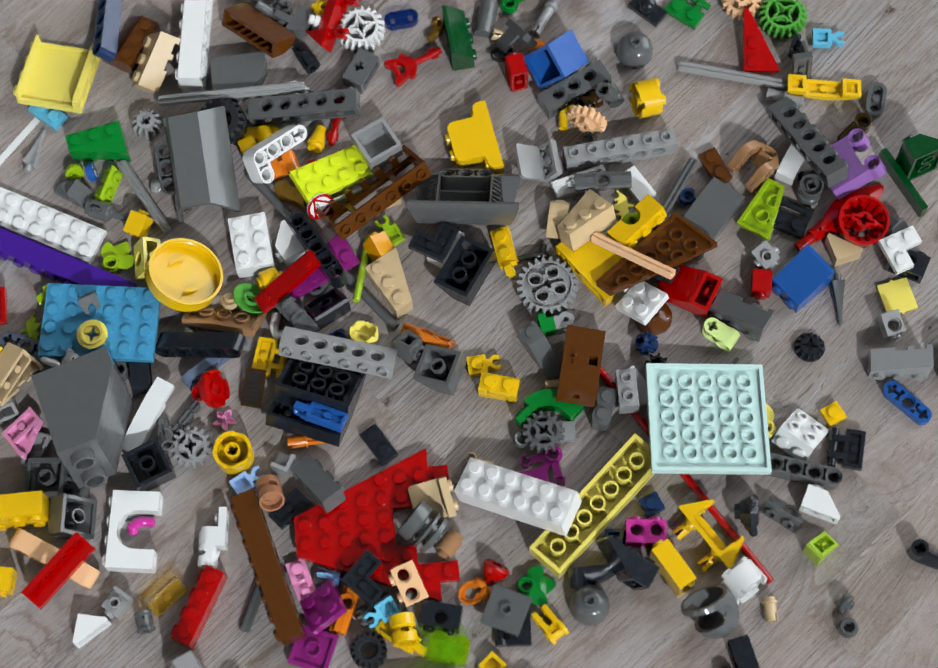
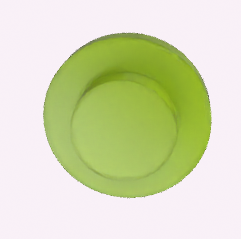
(74, 172)

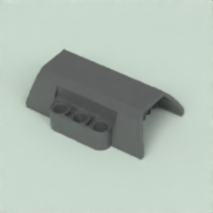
(199, 161)
(466, 198)

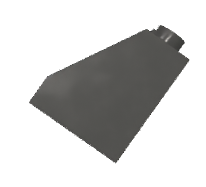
(86, 414)

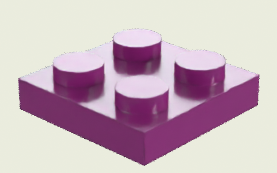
(323, 606)
(313, 650)

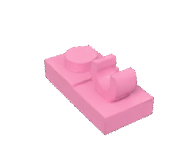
(300, 578)

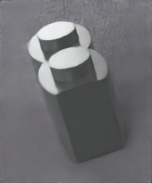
(604, 407)

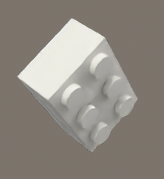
(251, 244)

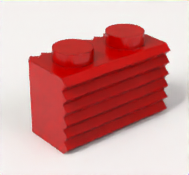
(516, 72)

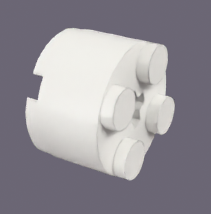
(743, 580)

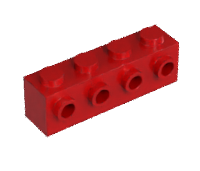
(199, 607)

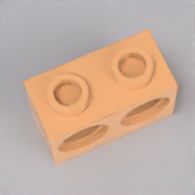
(413, 581)

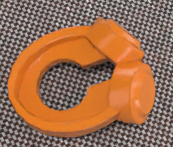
(484, 593)

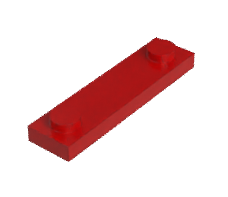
(287, 281)

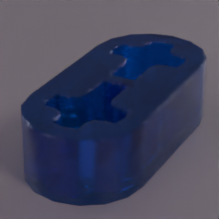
(401, 19)

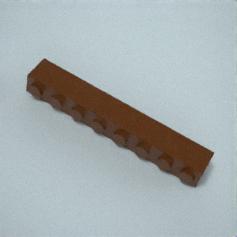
(268, 568)

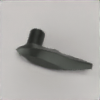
(537, 254)

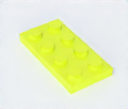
(330, 173)

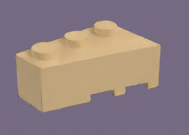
(153, 61)
(390, 282)

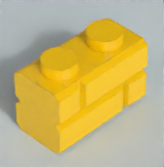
(499, 387)

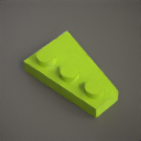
(763, 210)

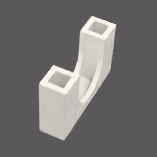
(123, 506)

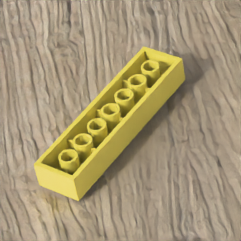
(601, 503)

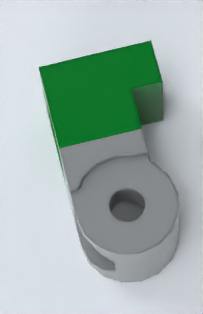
(555, 324)

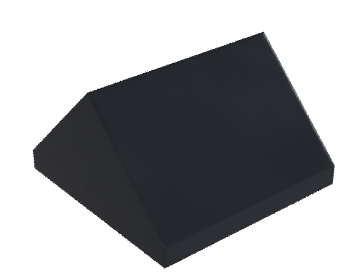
(328, 307)

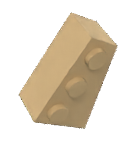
(586, 217)
(15, 369)

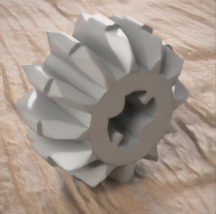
(140, 121)

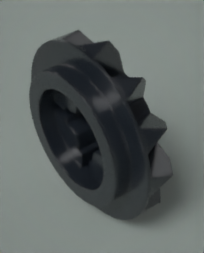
(802, 351)

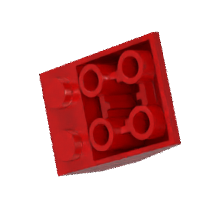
(693, 290)

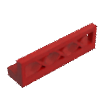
(58, 570)

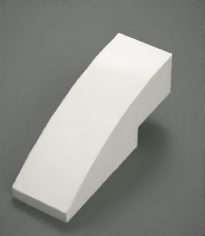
(789, 166)

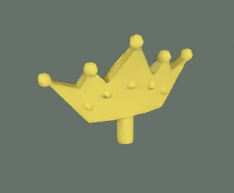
(622, 205)

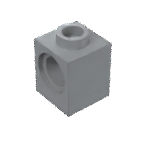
(895, 317)

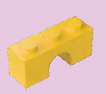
(650, 214)

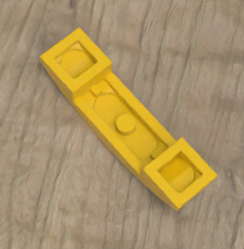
(822, 89)

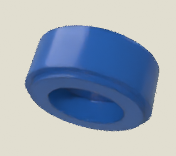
(91, 172)

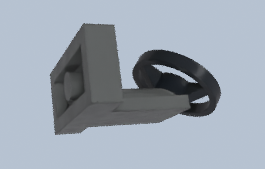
(508, 39)
(803, 59)

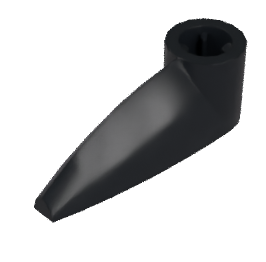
(927, 557)
(589, 575)

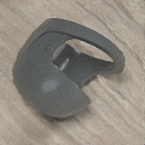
(716, 611)

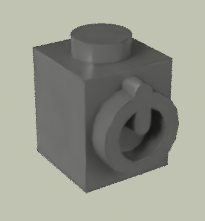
(409, 347)

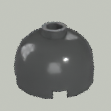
(634, 50)
(589, 605)

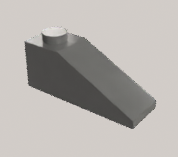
(540, 350)

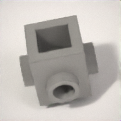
(759, 251)

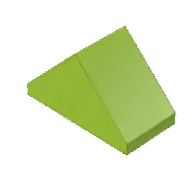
(820, 547)

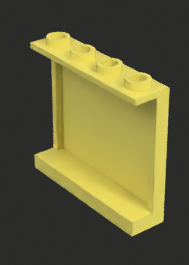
(56, 76)

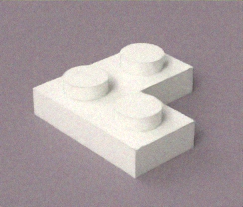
(895, 248)

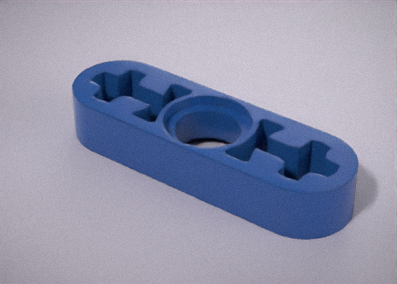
(906, 394)

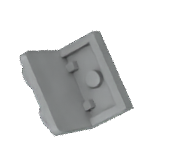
(539, 162)

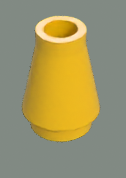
(317, 140)

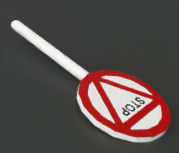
(322, 202)

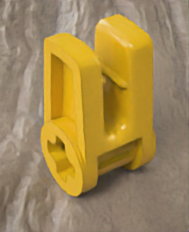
(553, 631)

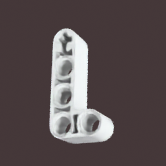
(259, 156)

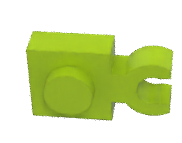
(393, 232)

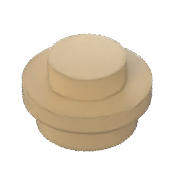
(228, 301)

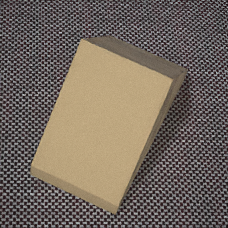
(841, 250)

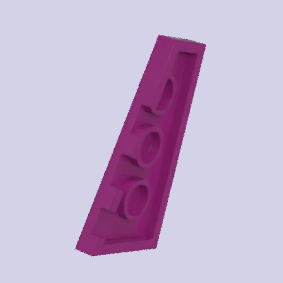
(344, 255)

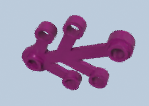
(541, 473)

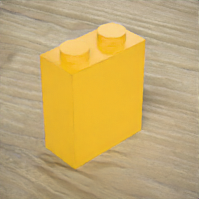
(672, 567)

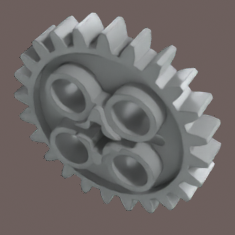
(554, 300)

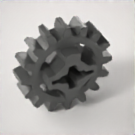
(550, 437)

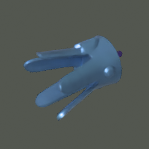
(331, 574)

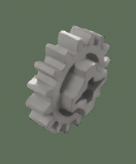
(199, 446)

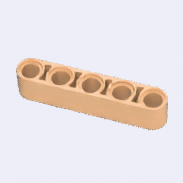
(43, 552)

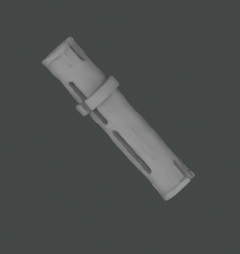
(549, 8)

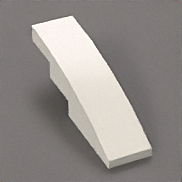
(147, 414)

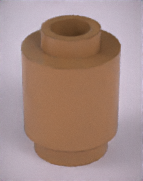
(449, 544)

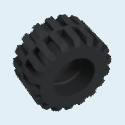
(238, 118)

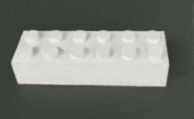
(194, 45)
(518, 496)

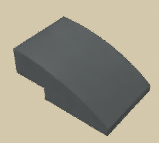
(714, 208)
(51, 478)

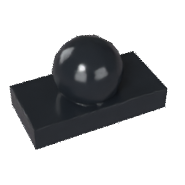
(648, 10)

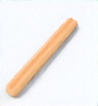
(633, 255)

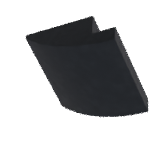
(317, 383)

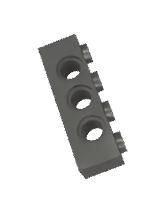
(552, 106)

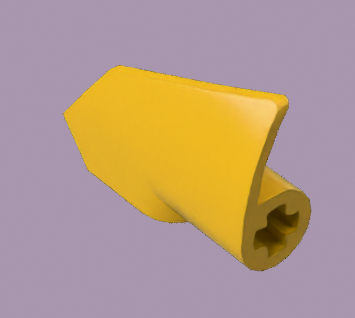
(255, 135)

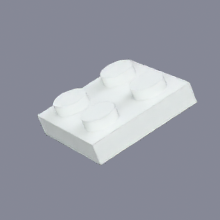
(642, 302)

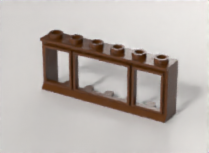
(379, 202)

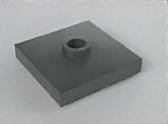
(506, 610)

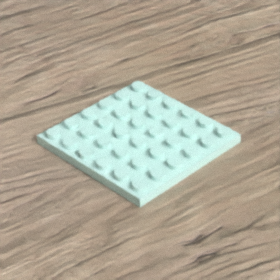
(707, 419)

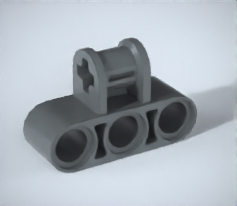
(295, 315)

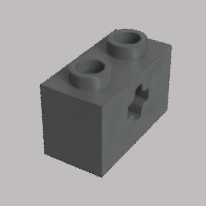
(360, 70)

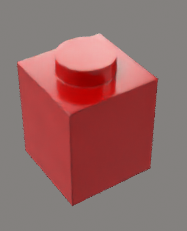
(761, 284)

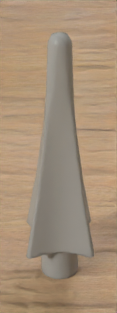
(32, 157)

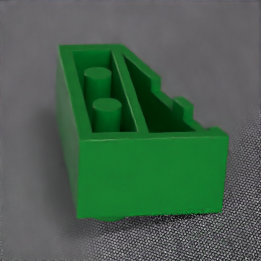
(99, 143)

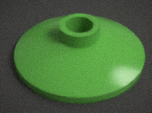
(244, 297)

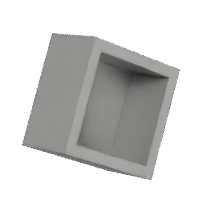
(377, 143)

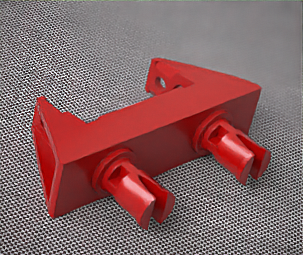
(328, 29)

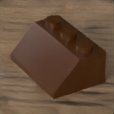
(131, 42)

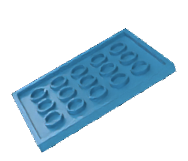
(127, 313)

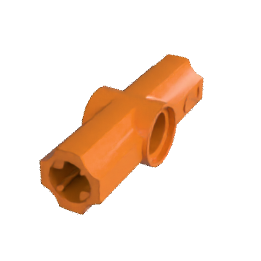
(342, 624)

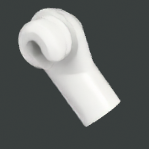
(315, 20)

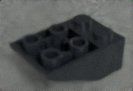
(627, 564)

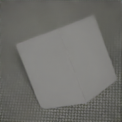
(283, 463)

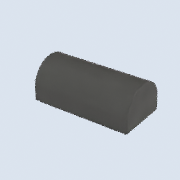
(486, 18)

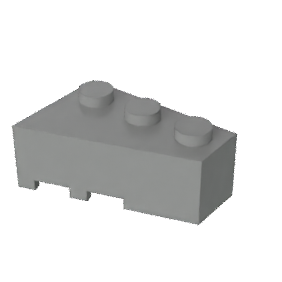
(900, 363)

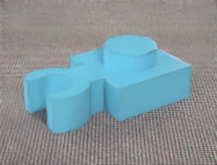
(823, 38)
(383, 610)

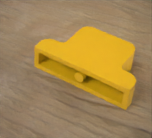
(474, 141)
(589, 264)

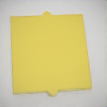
(897, 295)

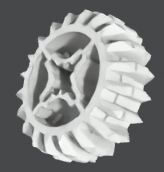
(368, 22)

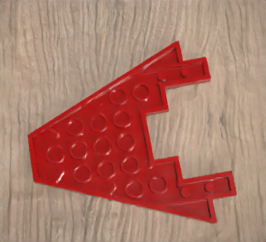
(367, 523)

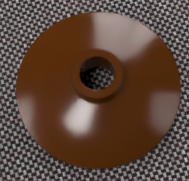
(658, 324)

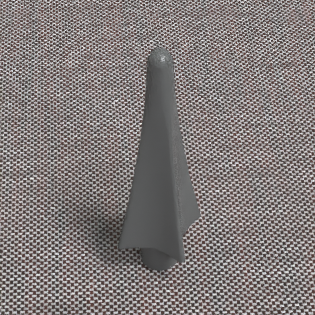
(838, 292)

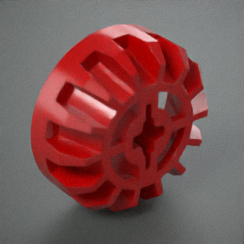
(874, 218)

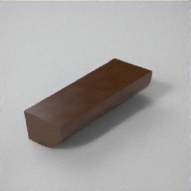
(258, 29)

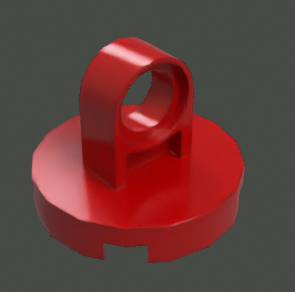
(212, 388)

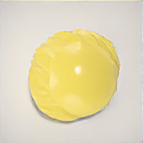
(363, 332)

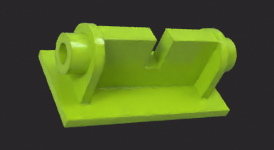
(111, 180)

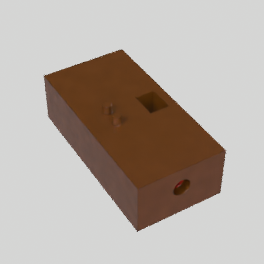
(580, 366)

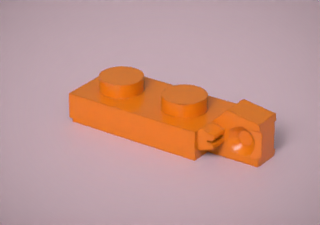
(428, 336)

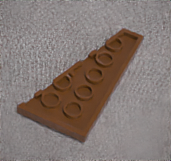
(669, 243)

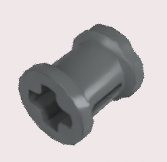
(140, 616)

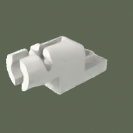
(214, 539)

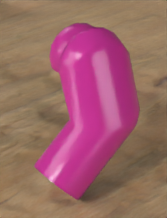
(138, 522)

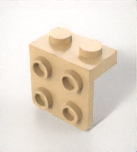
(437, 495)

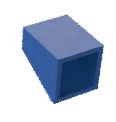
(555, 59)
(802, 278)

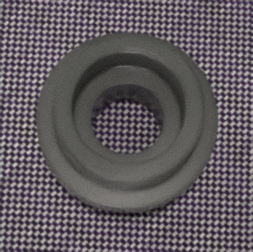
(845, 603)
(852, 623)

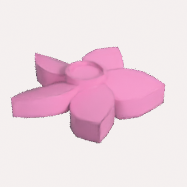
(224, 419)

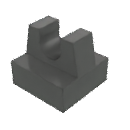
(87, 299)

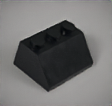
(466, 270)

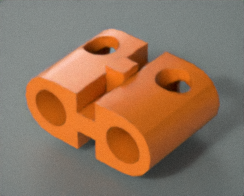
(284, 164)

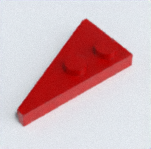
(756, 52)

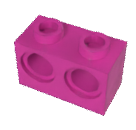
(645, 538)

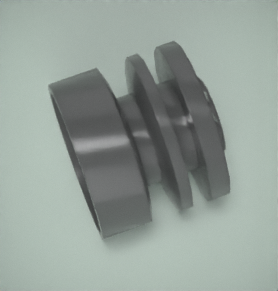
(423, 527)

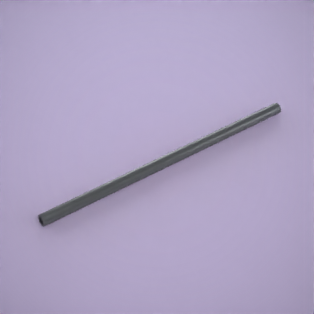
(351, 280)

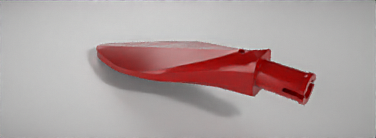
(828, 224)

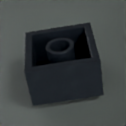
(148, 465)

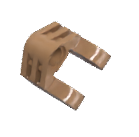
(762, 156)

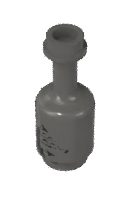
(103, 211)

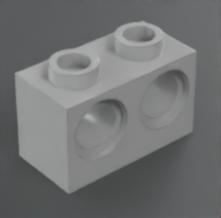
(627, 391)

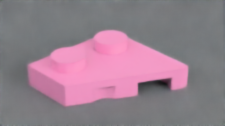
(23, 432)

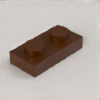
(714, 165)

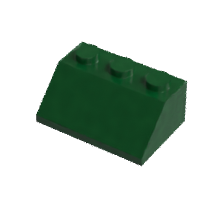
(458, 38)
(918, 155)

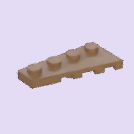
(225, 320)

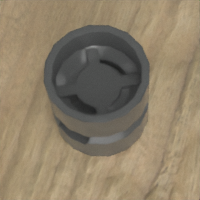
(810, 190)

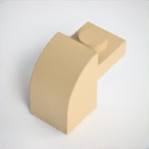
(557, 212)

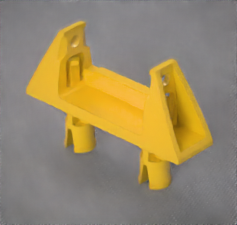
(694, 521)

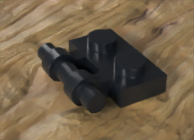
(852, 451)

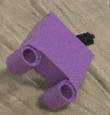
(858, 173)

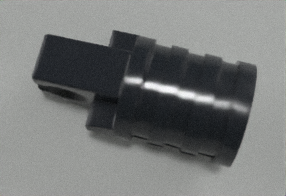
(306, 57)

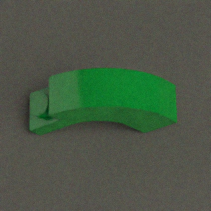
(545, 401)

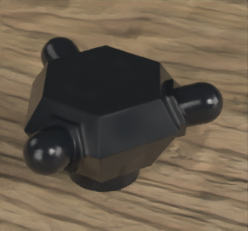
(748, 513)

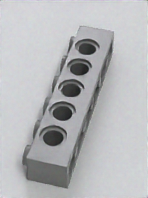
(620, 150)
(338, 352)

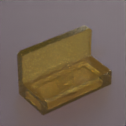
(163, 592)

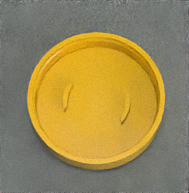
(184, 274)

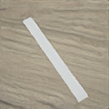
(18, 140)

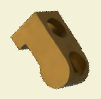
(289, 194)

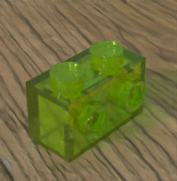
(448, 649)

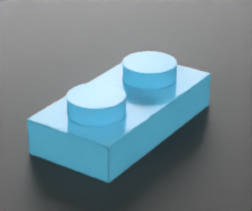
(50, 117)

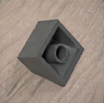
(440, 369)
(72, 514)

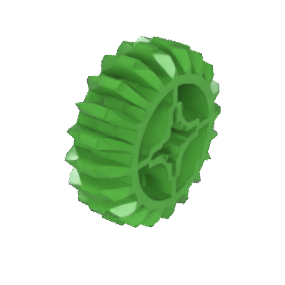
(781, 22)

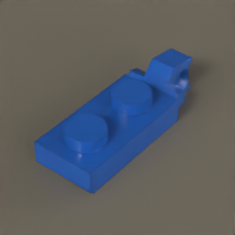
(321, 415)

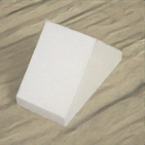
(88, 627)

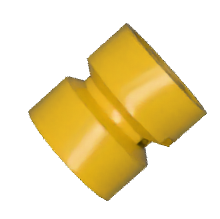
(403, 622)

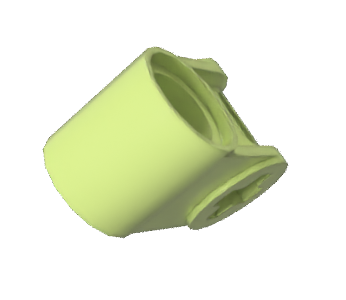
(721, 335)

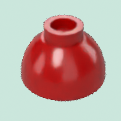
(494, 571)

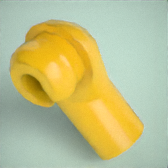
(563, 121)

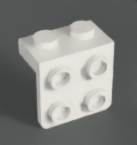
(799, 435)

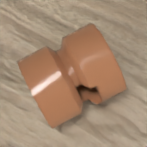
(269, 492)

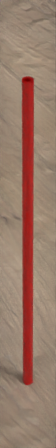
(697, 490)

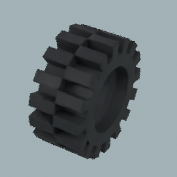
(361, 640)

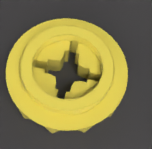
(87, 328)

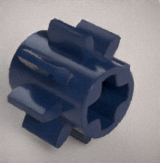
(646, 343)

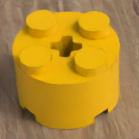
(646, 98)
(236, 463)

